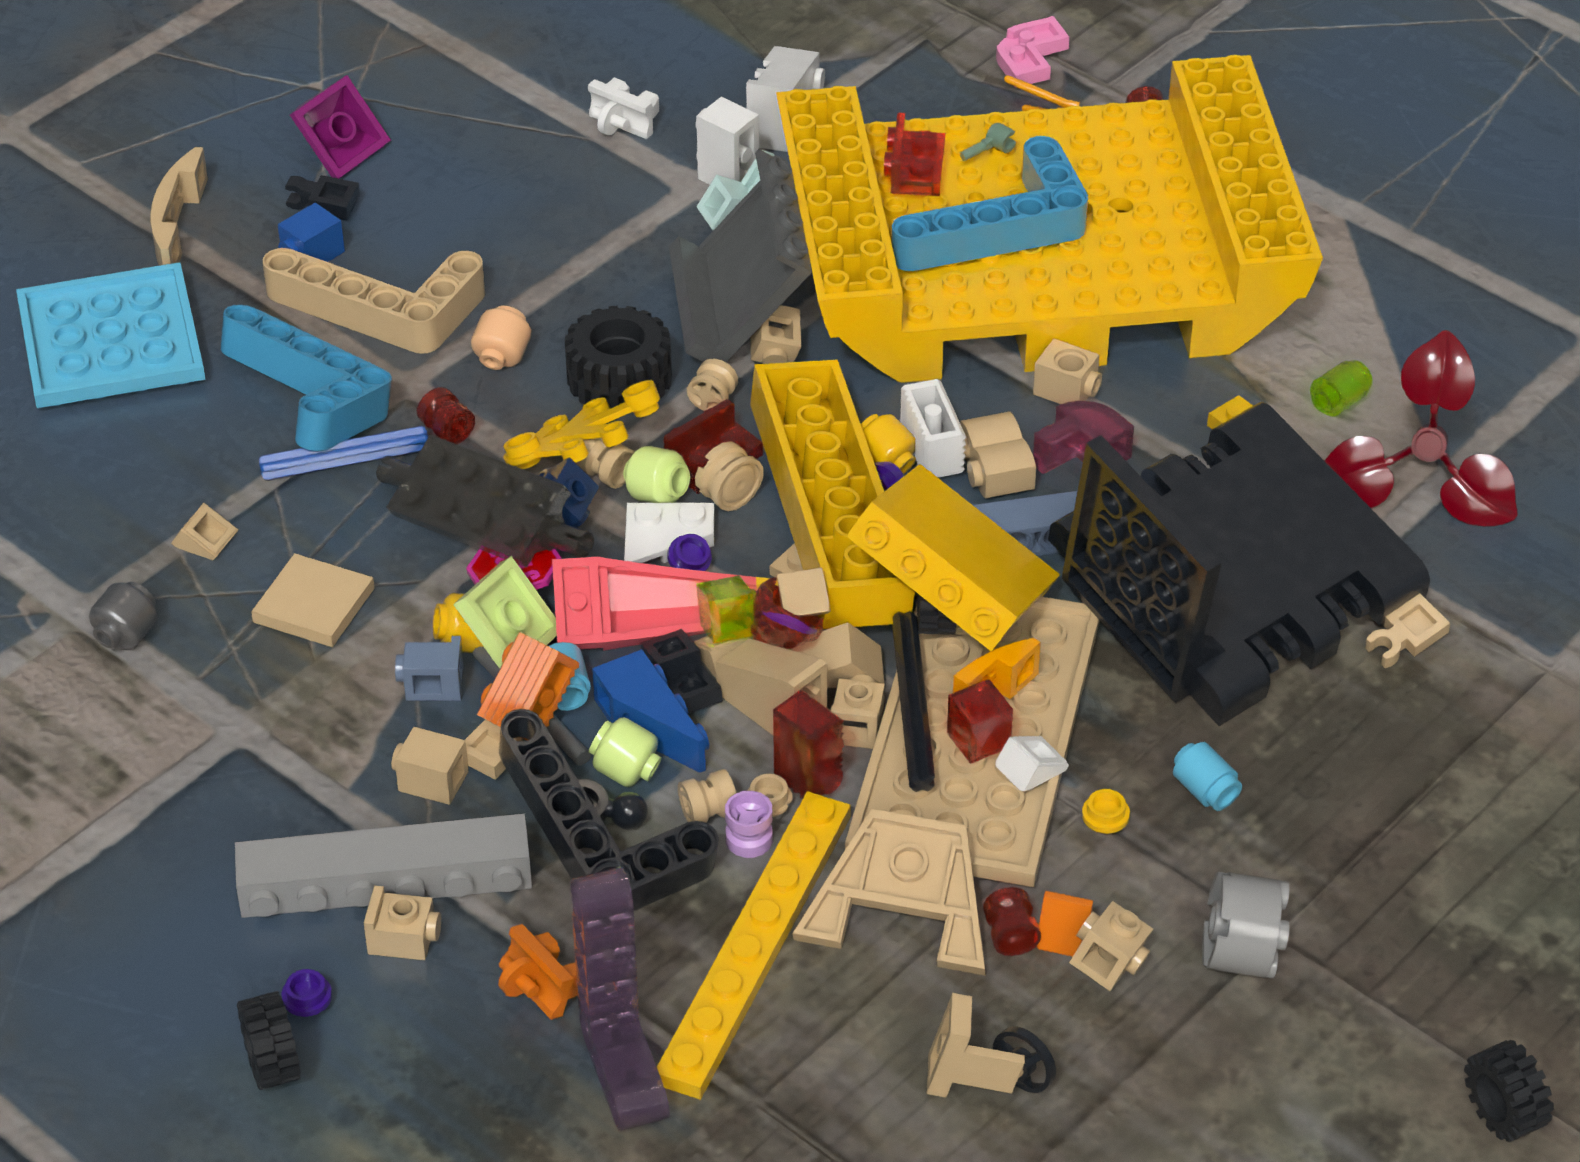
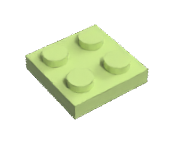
(503, 607)

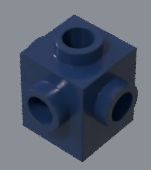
(581, 489)

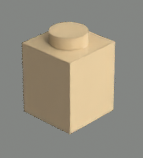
(430, 765)

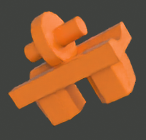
(533, 969)

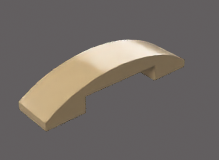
(180, 185)

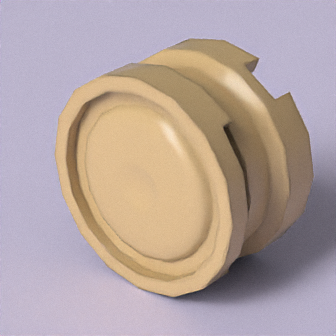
(729, 476)

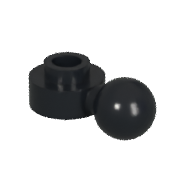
(626, 810)

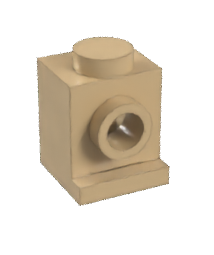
(778, 344)
(860, 701)
(400, 925)

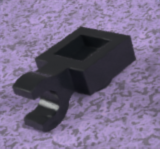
(331, 193)

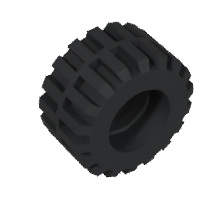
(615, 351)

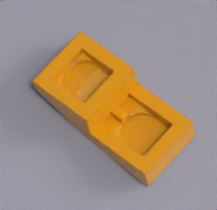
(1007, 667)

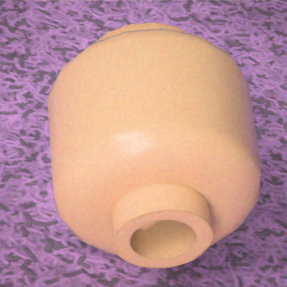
(501, 337)

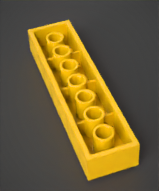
(825, 485)

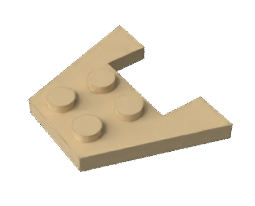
(908, 869)

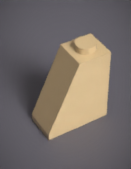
(763, 676)

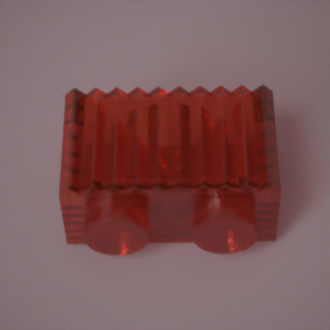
(807, 745)

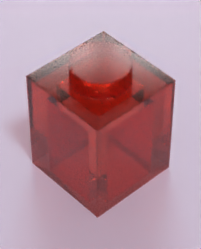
(979, 720)

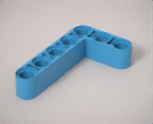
(1045, 215)
(340, 388)

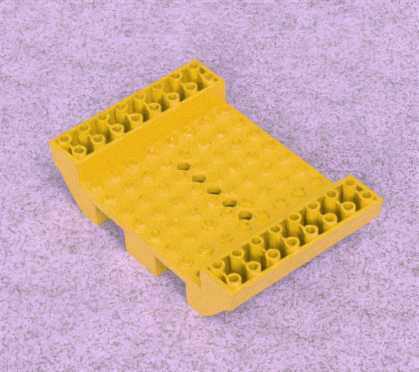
(1182, 224)

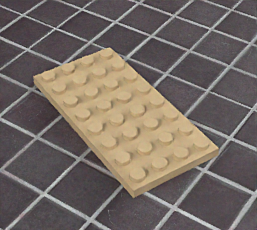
(1001, 821)

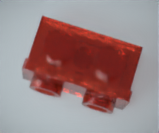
(915, 160)
(707, 431)

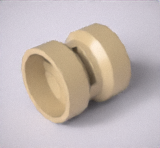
(606, 462)
(705, 798)

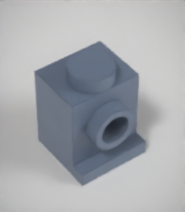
(431, 670)

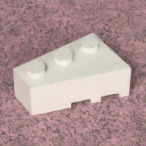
(784, 71)

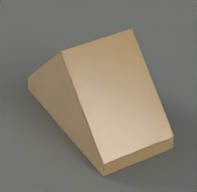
(846, 654)

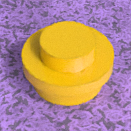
(1106, 811)

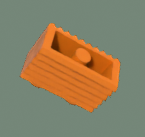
(529, 679)

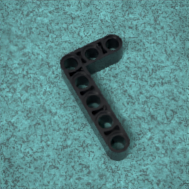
(585, 826)

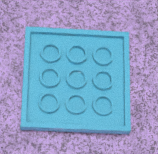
(109, 335)

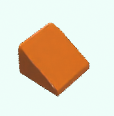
(1061, 921)

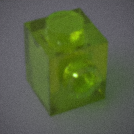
(725, 608)

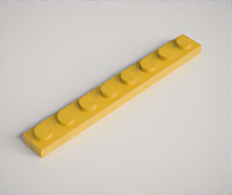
(752, 945)

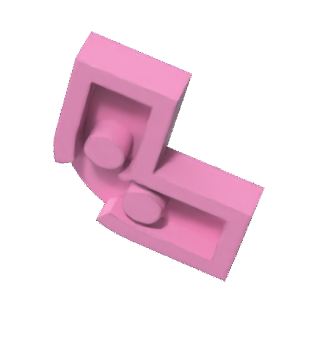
(1026, 44)

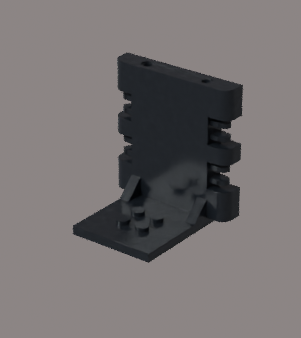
(1229, 559)

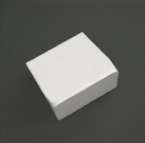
(1029, 761)

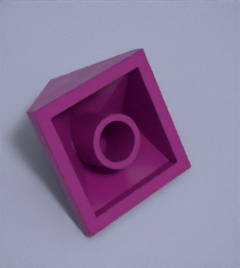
(340, 127)

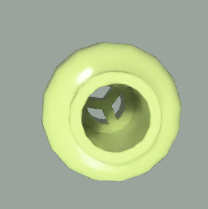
(656, 475)
(625, 752)

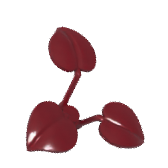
(1444, 377)

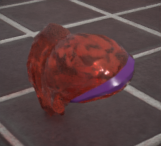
(778, 626)

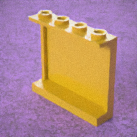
(952, 555)

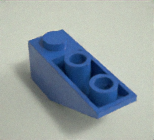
(640, 692)

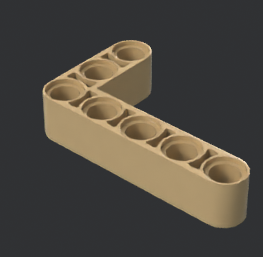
(375, 308)

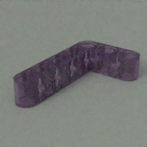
(610, 998)

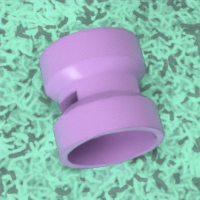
(748, 824)

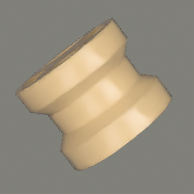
(712, 384)

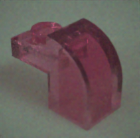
(1074, 427)

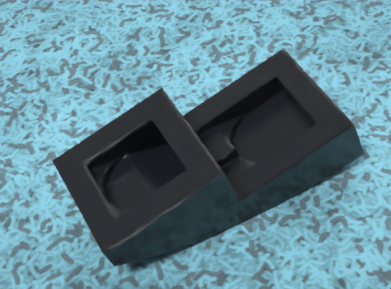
(684, 669)

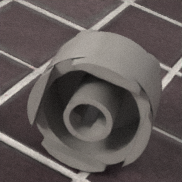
(1245, 924)

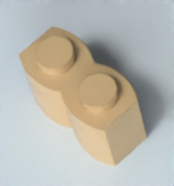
(998, 455)

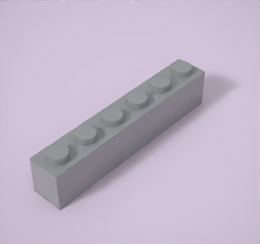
(407, 860)

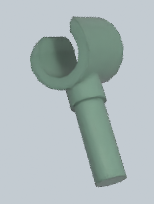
(996, 137)

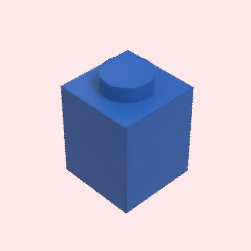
(313, 233)

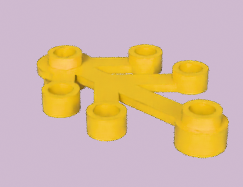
(567, 437)

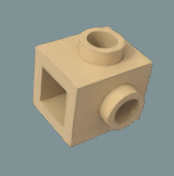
(1111, 945)

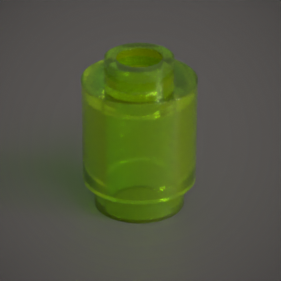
(1341, 387)

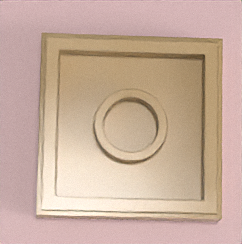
(313, 600)

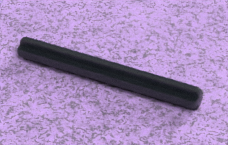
(913, 702)

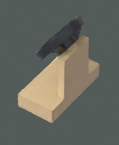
(994, 1069)

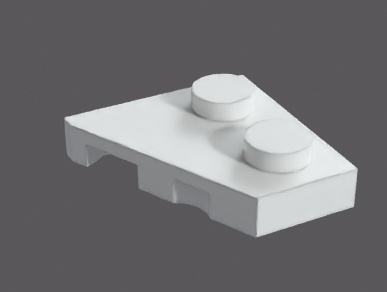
(655, 526)

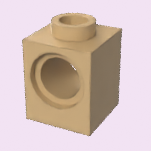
(1066, 373)

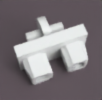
(619, 109)

